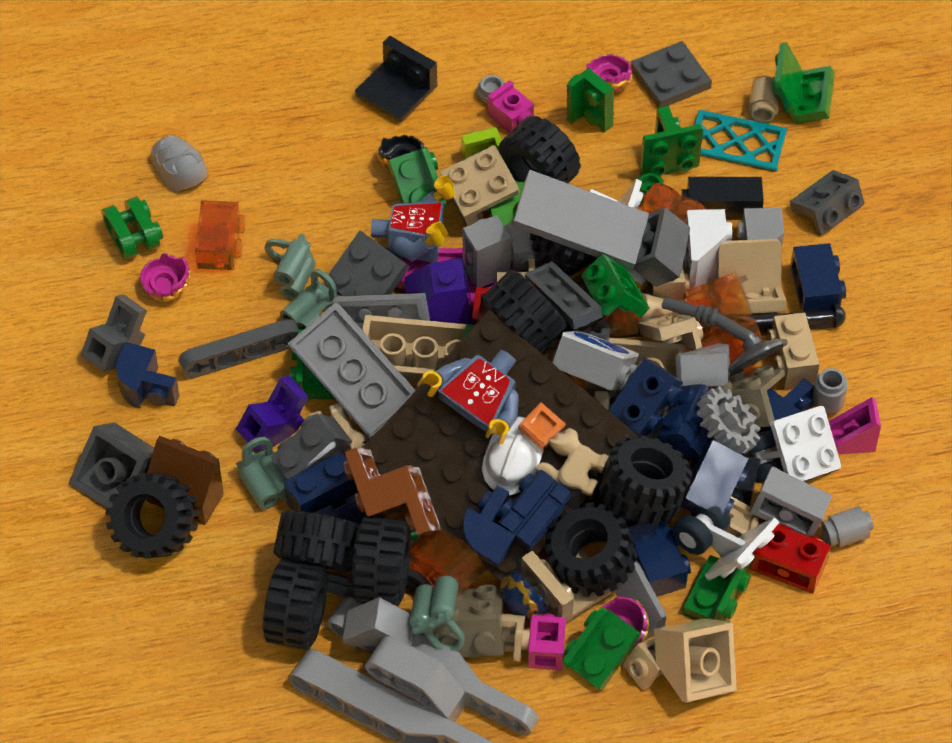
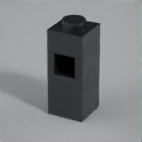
(726, 193)

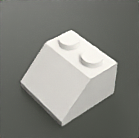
(705, 236)

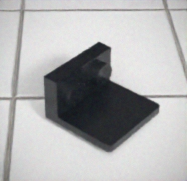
(399, 81)

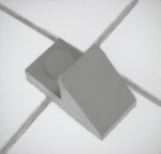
(704, 366)

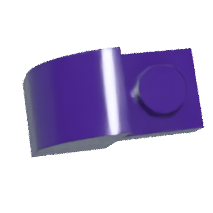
(276, 417)

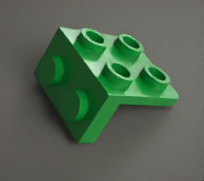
(804, 93)

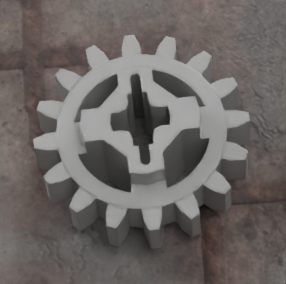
(728, 420)

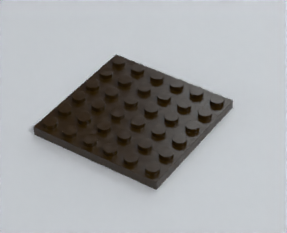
(453, 449)

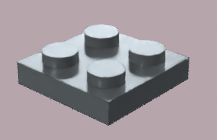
(671, 74)
(367, 269)

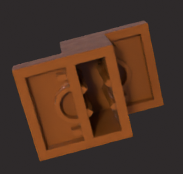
(391, 491)

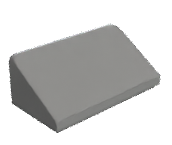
(639, 589)

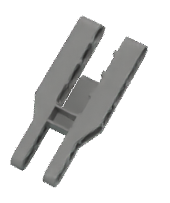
(426, 674)

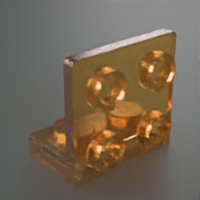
(725, 295)

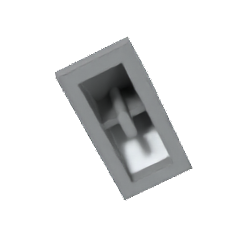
(373, 621)

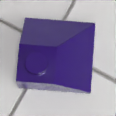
(445, 290)

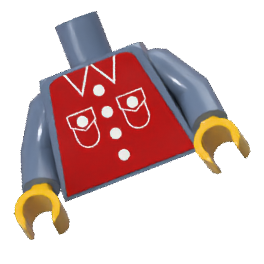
(417, 227)
(478, 391)

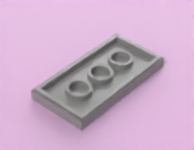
(580, 219)
(352, 369)

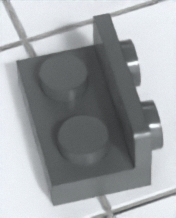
(829, 200)

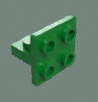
(670, 146)

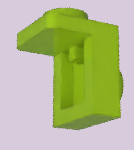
(479, 141)

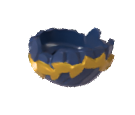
(521, 596)

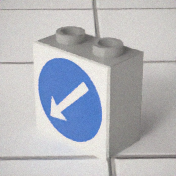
(595, 360)

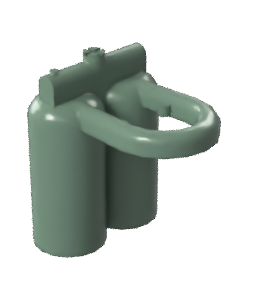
(294, 265)
(310, 301)
(261, 474)
(436, 607)

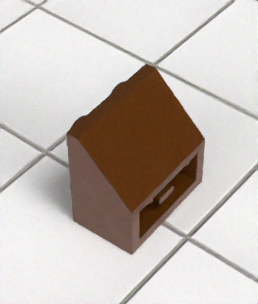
(194, 468)

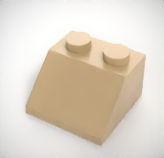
(697, 658)

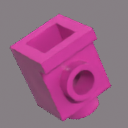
(509, 106)
(546, 642)

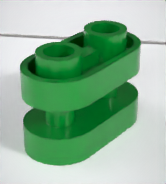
(139, 215)

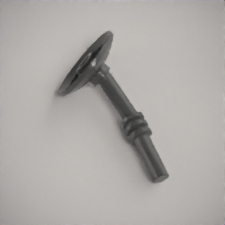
(754, 348)

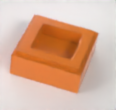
(541, 426)

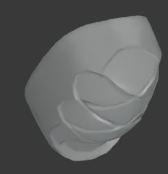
(178, 163)

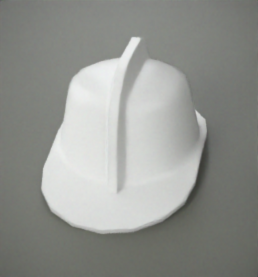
(511, 462)

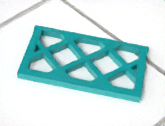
(755, 128)

